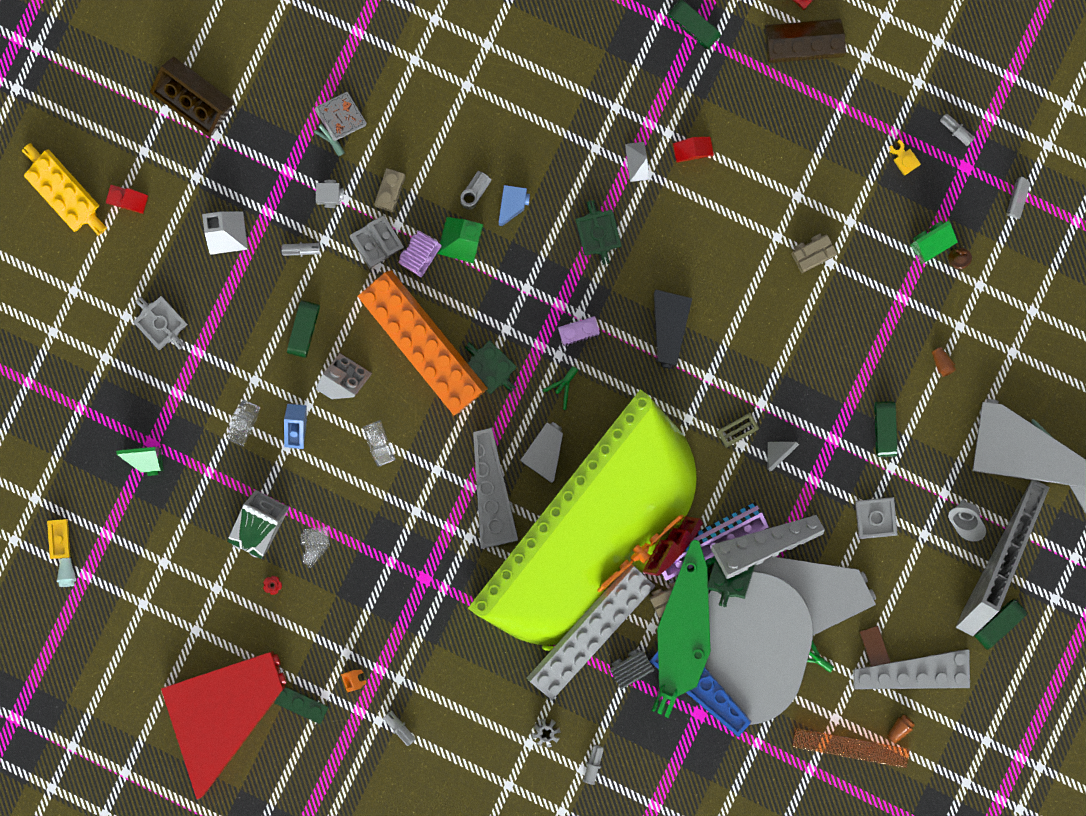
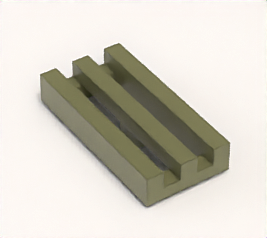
(752, 422)

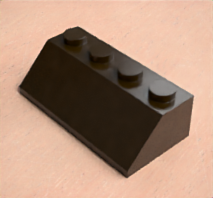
(805, 41)
(191, 96)

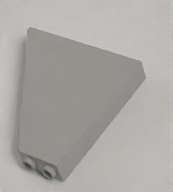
(828, 590)

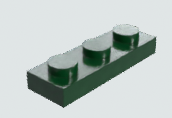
(302, 705)

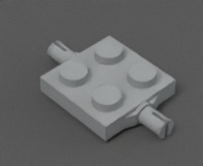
(160, 323)

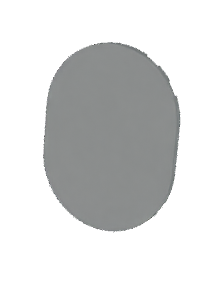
(760, 646)

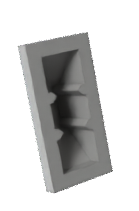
(637, 161)
(778, 452)

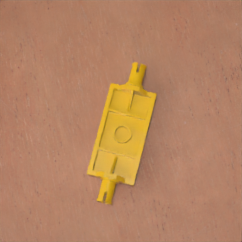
(62, 190)

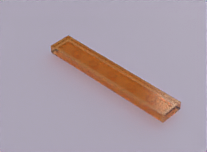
(850, 747)

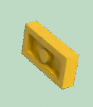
(58, 539)

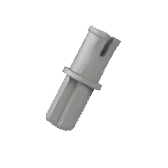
(957, 129)
(301, 249)
(399, 728)
(593, 765)

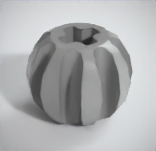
(544, 738)

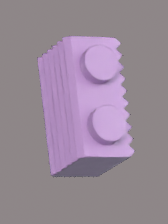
(419, 253)
(578, 331)

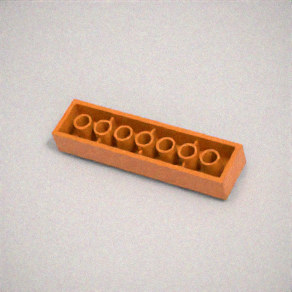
(422, 342)

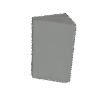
(1018, 198)

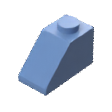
(512, 203)
(295, 426)

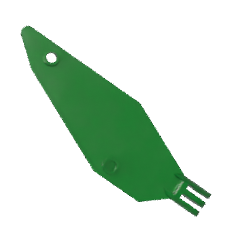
(684, 632)

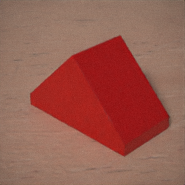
(693, 149)

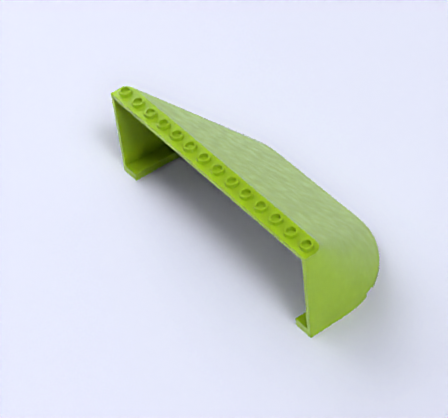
(615, 500)

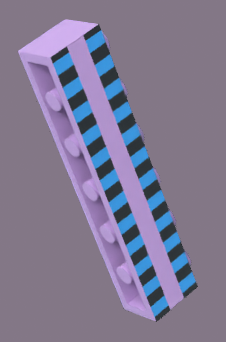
(733, 526)

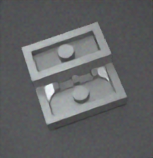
(376, 241)

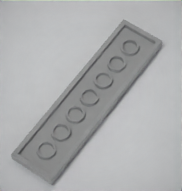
(590, 632)

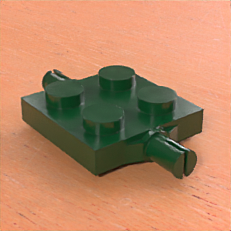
(598, 232)
(491, 366)
(732, 587)

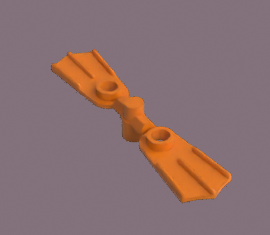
(640, 553)

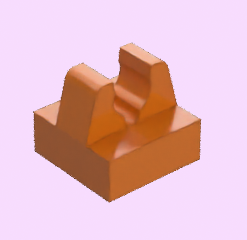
(351, 680)

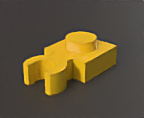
(906, 160)

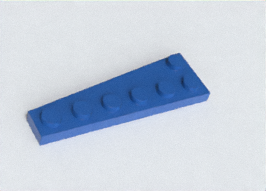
(716, 701)

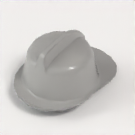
(967, 521)

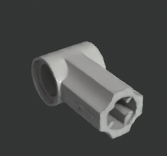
(475, 189)

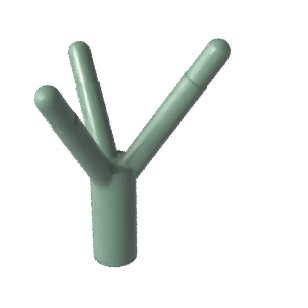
(335, 144)

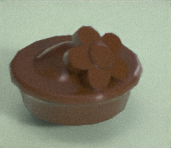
(959, 258)

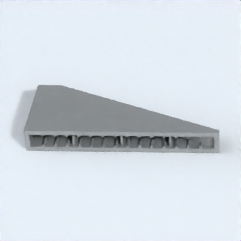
(1019, 449)
(1001, 567)

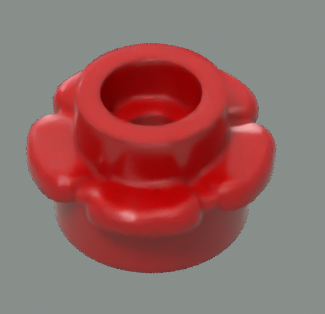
(267, 585)

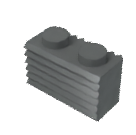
(631, 668)

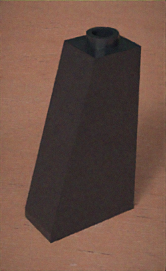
(670, 323)

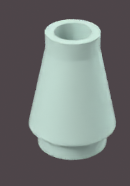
(66, 573)

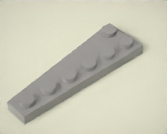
(494, 508)
(742, 552)
(931, 671)

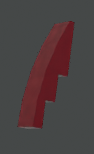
(672, 548)

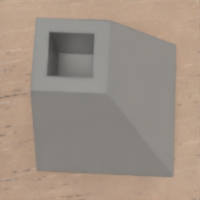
(225, 232)
(342, 378)

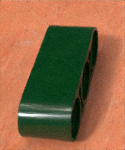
(694, 24)
(303, 329)
(885, 429)
(1001, 624)

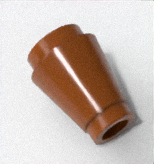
(943, 362)
(901, 728)

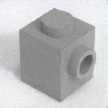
(329, 193)

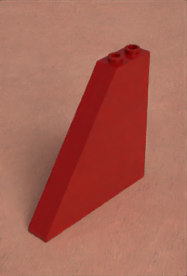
(219, 712)

